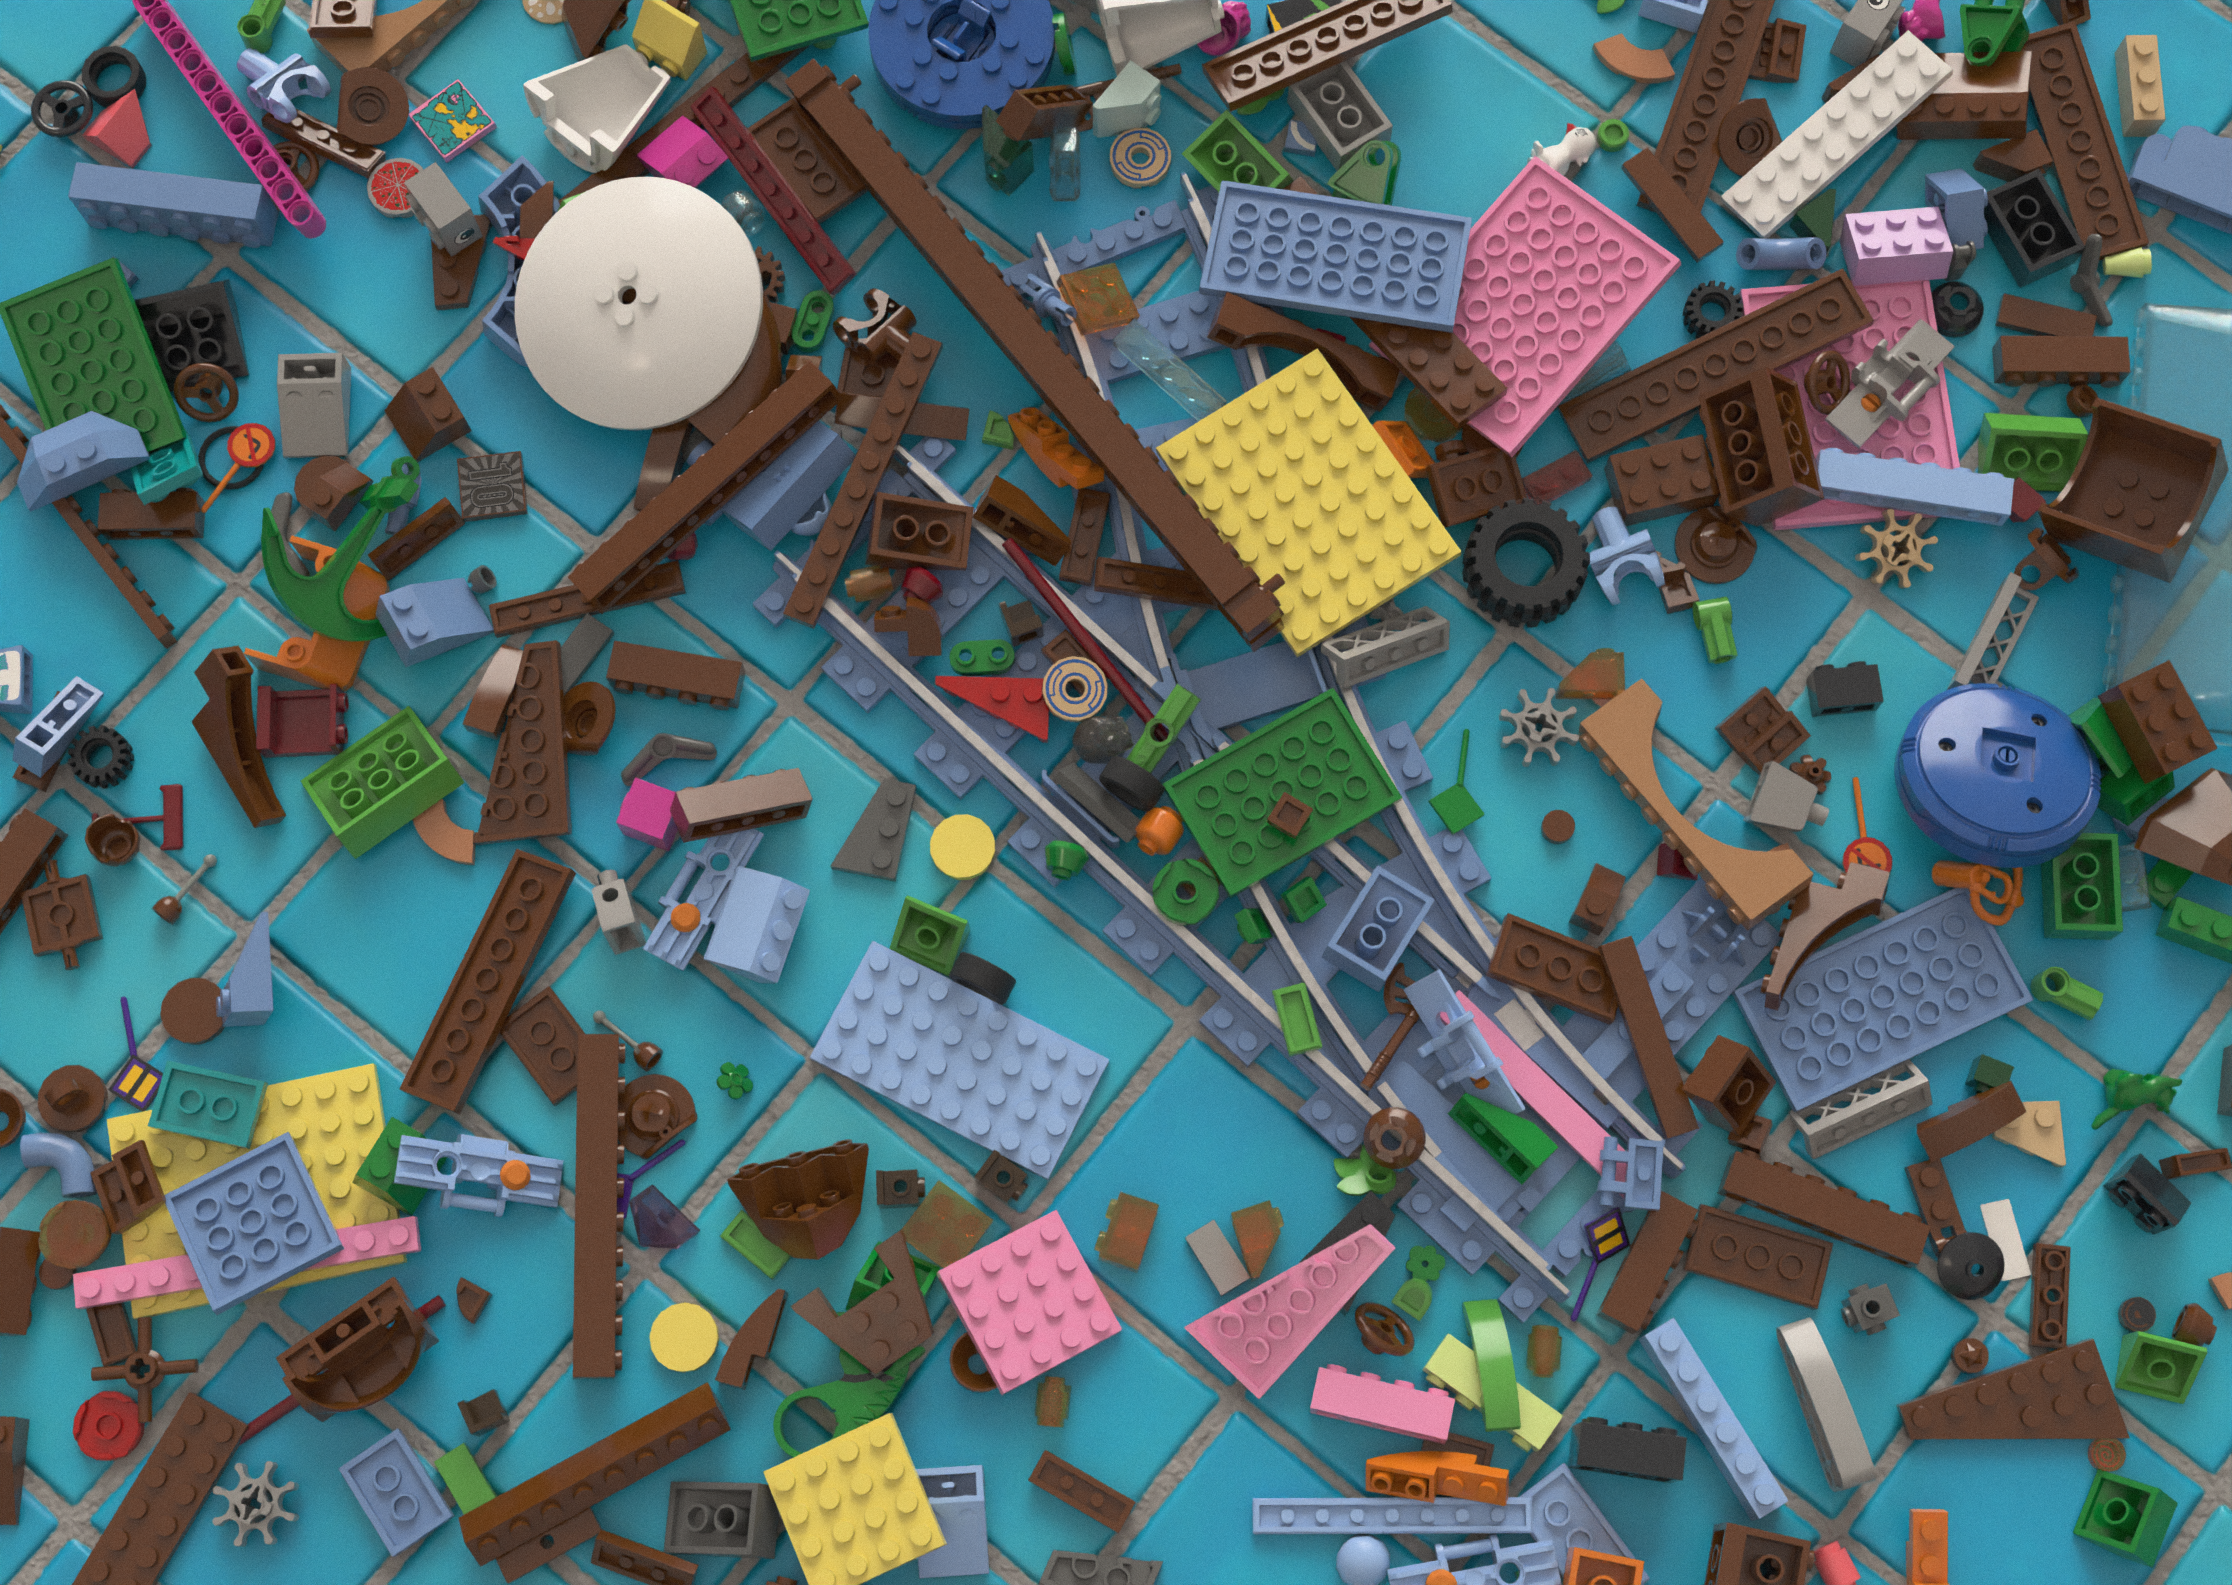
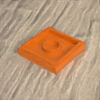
(1404, 447)

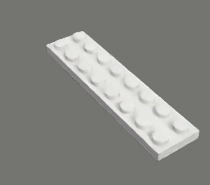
(1836, 135)

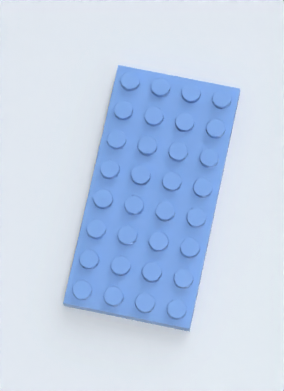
(960, 1060)

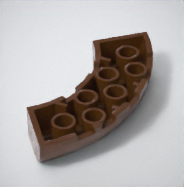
(752, 385)

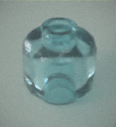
(745, 210)

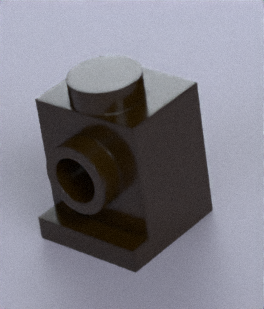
(988, 1176)
(889, 1198)

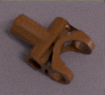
(882, 333)

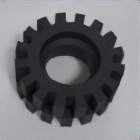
(1713, 294)
(87, 744)

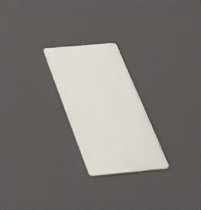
(2004, 1231)

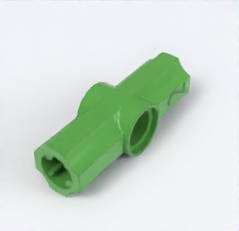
(1174, 714)

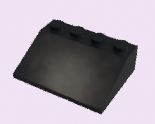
(194, 328)

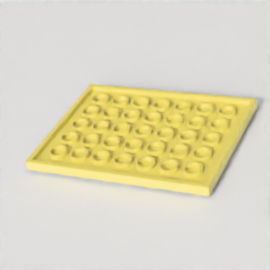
(1310, 496)
(334, 1126)

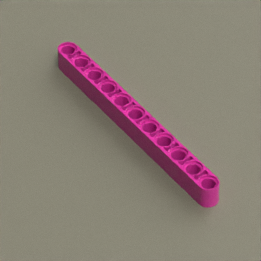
(232, 117)

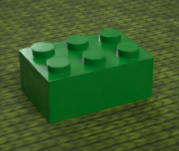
(2083, 890)

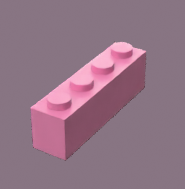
(1381, 1404)

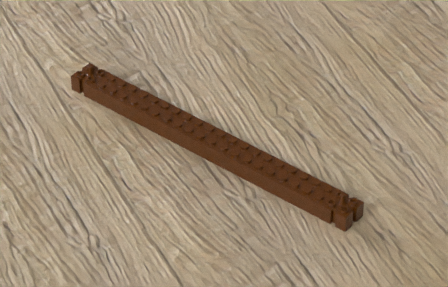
(1039, 359)

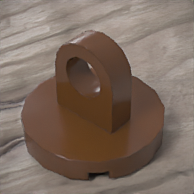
(2048, 558)
(72, 1098)

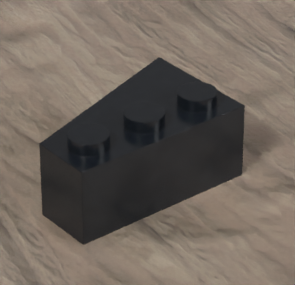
(1367, 1211)

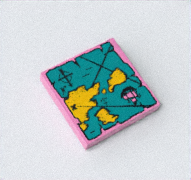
(452, 121)

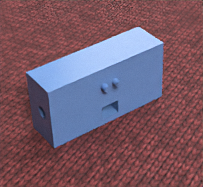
(789, 486)

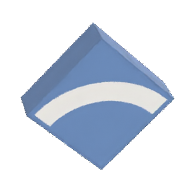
(1300, 140)

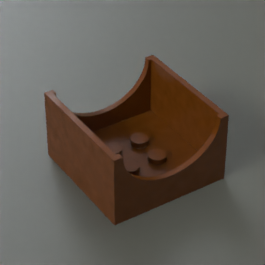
(2137, 491)

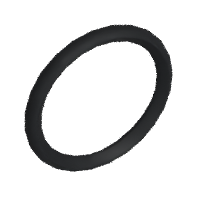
(201, 458)

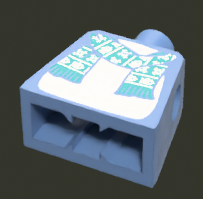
(16, 680)

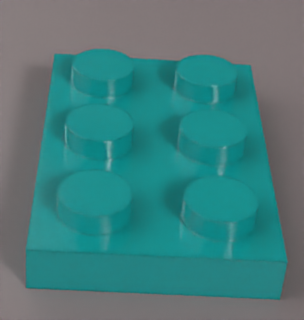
(167, 471)
(208, 1104)

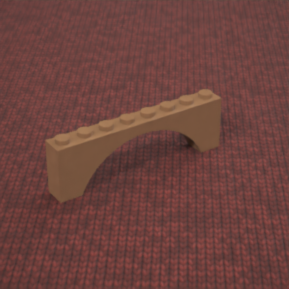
(393, 36)
(1744, 880)

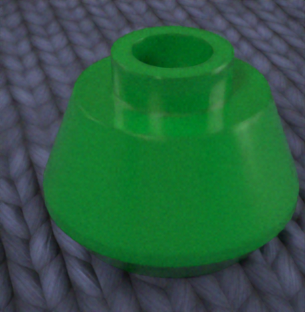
(1065, 859)

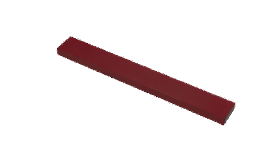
(773, 190)

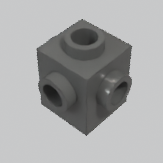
(1879, 1304)

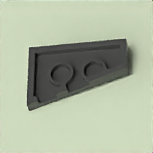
(880, 833)
(1089, 1569)

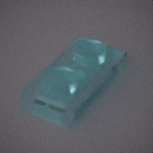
(2133, 879)

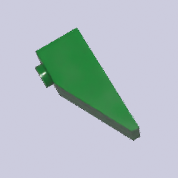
(1507, 1137)

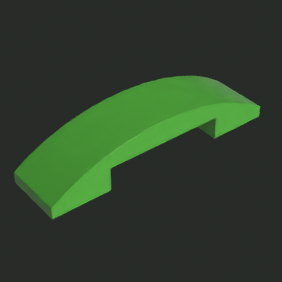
(1494, 1365)

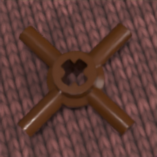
(139, 1359)

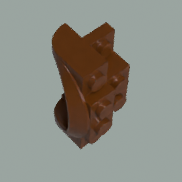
(360, 1351)

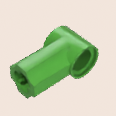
(260, 22)
(1715, 622)
(2068, 992)

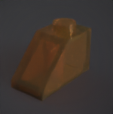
(1596, 677)
(1257, 1234)

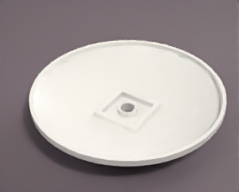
(681, 334)

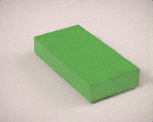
(1296, 1019)
(749, 1241)
(465, 1478)

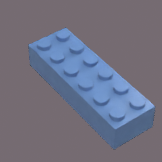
(173, 205)

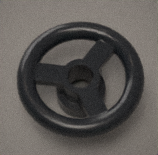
(65, 123)

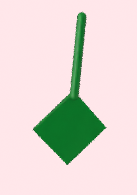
(1455, 804)

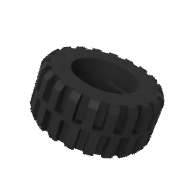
(1533, 524)

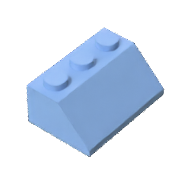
(756, 925)

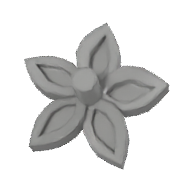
(1386, 611)

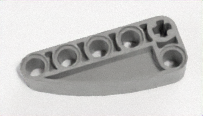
(1825, 1406)

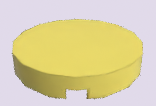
(962, 847)
(684, 1337)

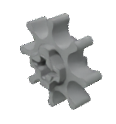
(1526, 722)
(245, 1514)

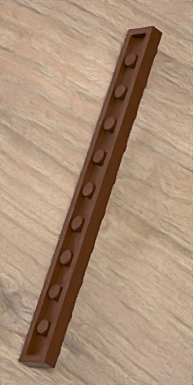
(732, 83)
(863, 480)
(104, 554)

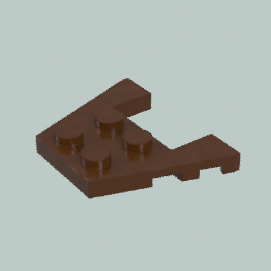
(884, 1322)

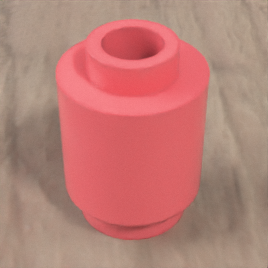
(1835, 1565)

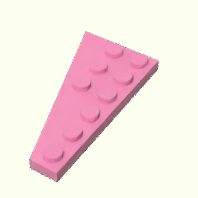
(1277, 1320)

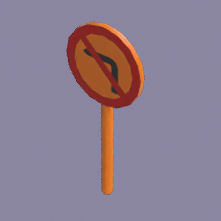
(248, 447)
(1865, 850)

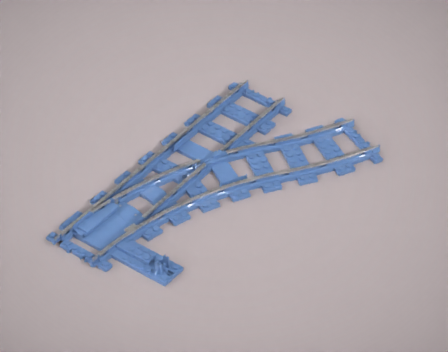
(1461, 1190)

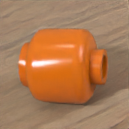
(1159, 831)

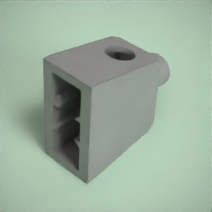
(1784, 800)
(617, 913)

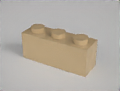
(2139, 85)

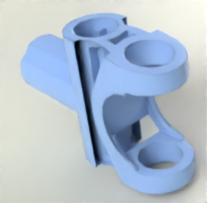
(278, 84)
(1621, 553)

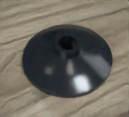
(1957, 1260)

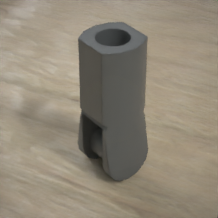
(1961, 258)

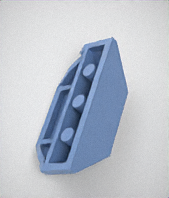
(77, 457)

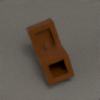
(919, 621)

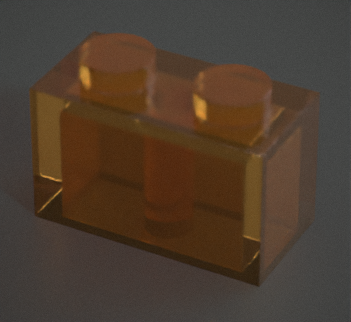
(1127, 1232)

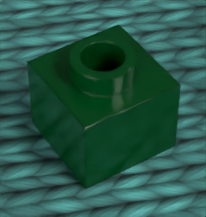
(1987, 1073)

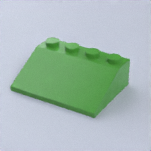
(382, 782)

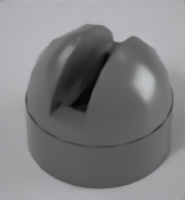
(482, 579)

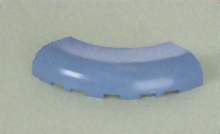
(502, 206)

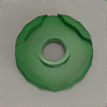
(1064, 44)
(1185, 911)

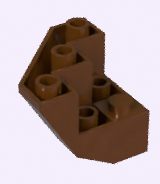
(591, 23)
(2194, 827)
(805, 1198)

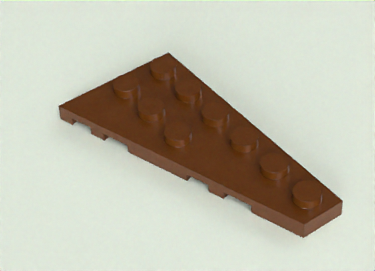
(531, 763)

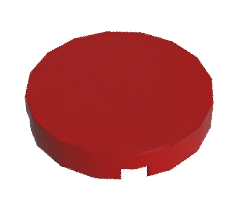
(108, 1426)

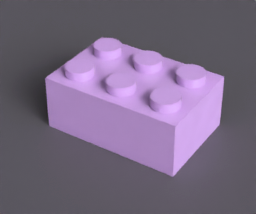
(1896, 246)

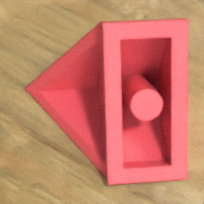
(121, 130)

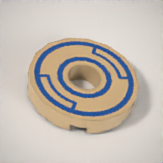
(1140, 141)
(1078, 670)

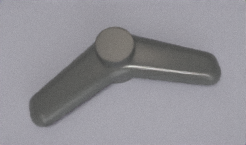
(2088, 280)
(281, 512)
(663, 747)

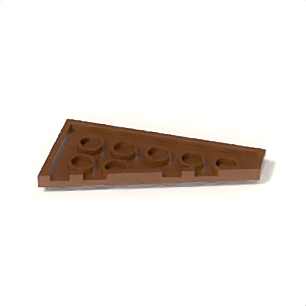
(2038, 1398)

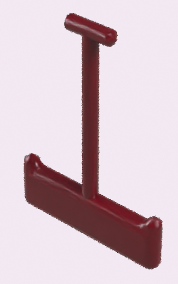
(171, 817)

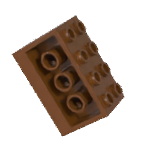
(1760, 447)
(1740, 1550)

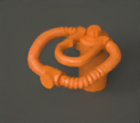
(1974, 878)

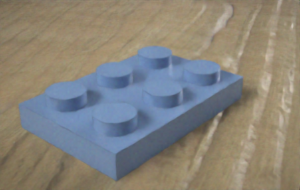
(396, 1492)

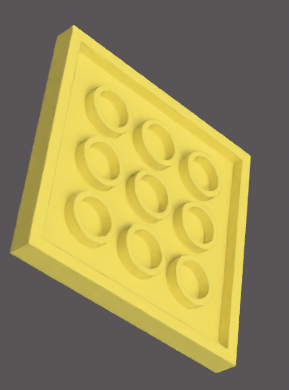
(855, 1506)

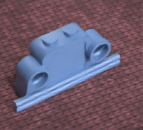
(2186, 175)

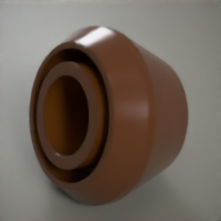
(2194, 1326)

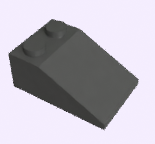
(721, 1520)

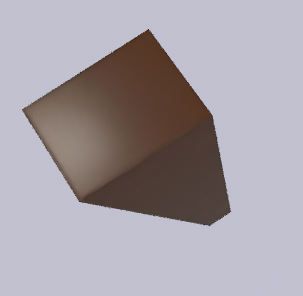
(2195, 1163)

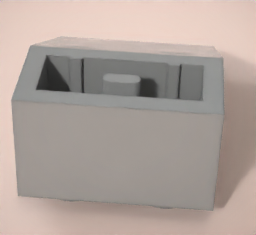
(314, 404)

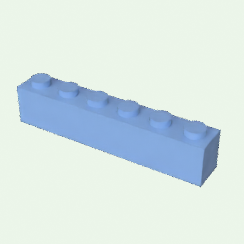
(1915, 487)
(1713, 1420)

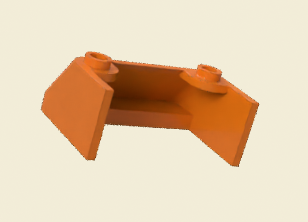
(325, 659)

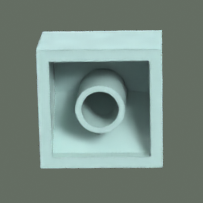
(1127, 102)

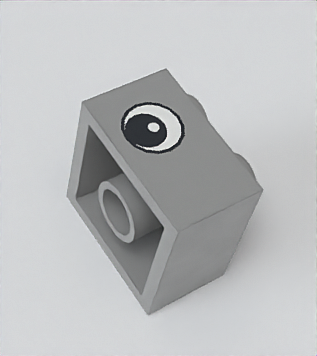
(1866, 30)
(442, 210)

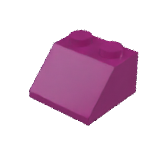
(683, 154)

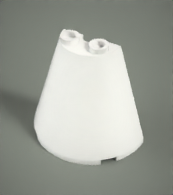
(1156, 28)
(596, 104)

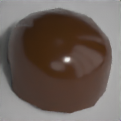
(112, 840)

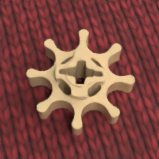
(1909, 545)

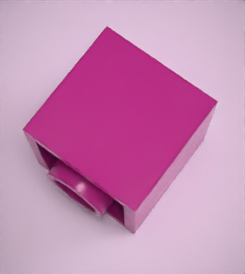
(647, 814)

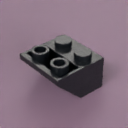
(2147, 1195)

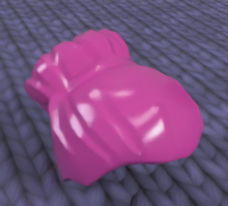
(1923, 20)
(1234, 27)

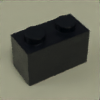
(1844, 689)

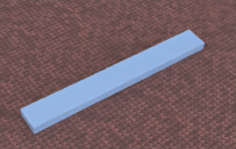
(1390, 1516)

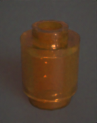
(869, 583)
(1544, 1351)
(1052, 1402)

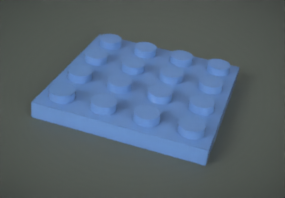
(252, 1223)

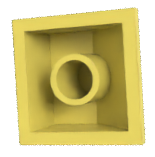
(669, 38)

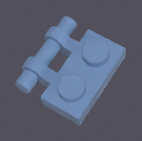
(1642, 1174)

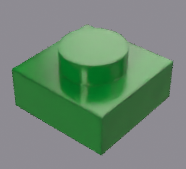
(1303, 899)
(1252, 926)

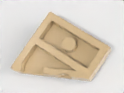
(2037, 1132)

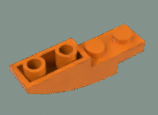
(1051, 452)
(1429, 1473)
(1927, 1547)

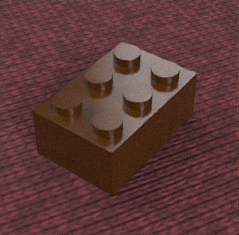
(1662, 480)
(2157, 722)

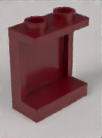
(301, 722)

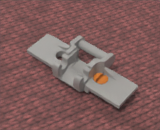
(1882, 375)

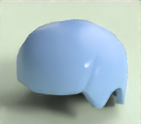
(814, 518)
(1363, 1560)

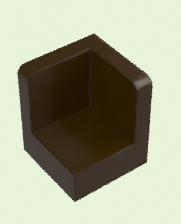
(1021, 622)
(484, 1413)

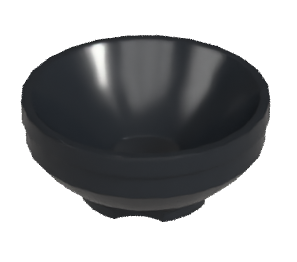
(1956, 322)

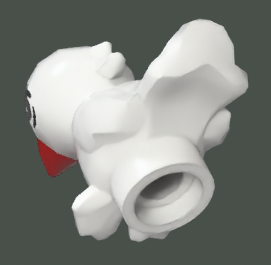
(1575, 147)

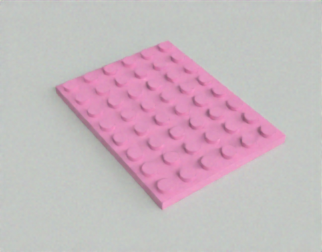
(1547, 294)
(1921, 438)

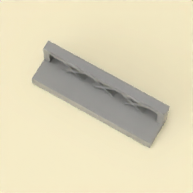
(1986, 632)
(1390, 647)
(1866, 1111)

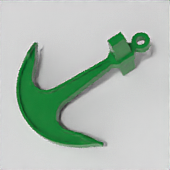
(319, 599)

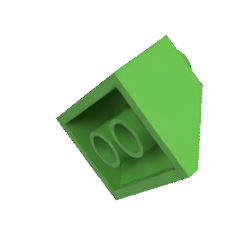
(1234, 155)
(2031, 447)

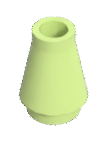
(2128, 263)

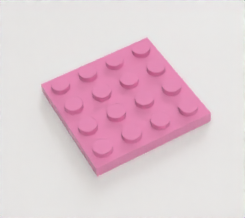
(1028, 1302)

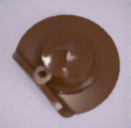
(371, 106)
(1747, 135)
(1714, 546)
(588, 717)
(655, 1113)

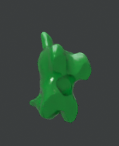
(2131, 1090)

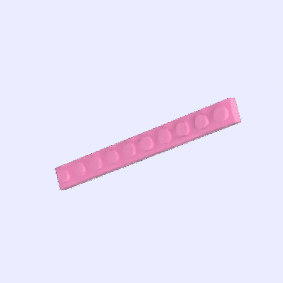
(178, 1275)

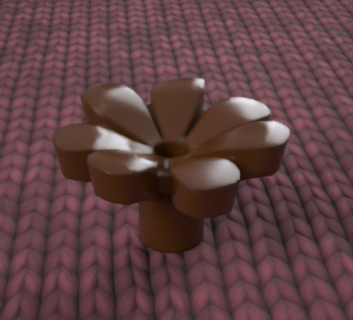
(1812, 771)

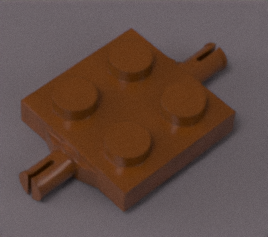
(61, 915)

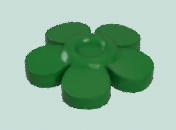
(734, 1079)

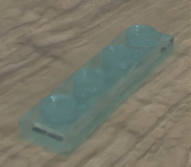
(1168, 371)

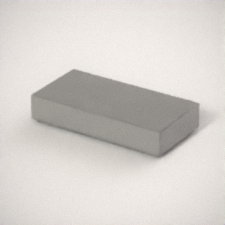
(1217, 1258)

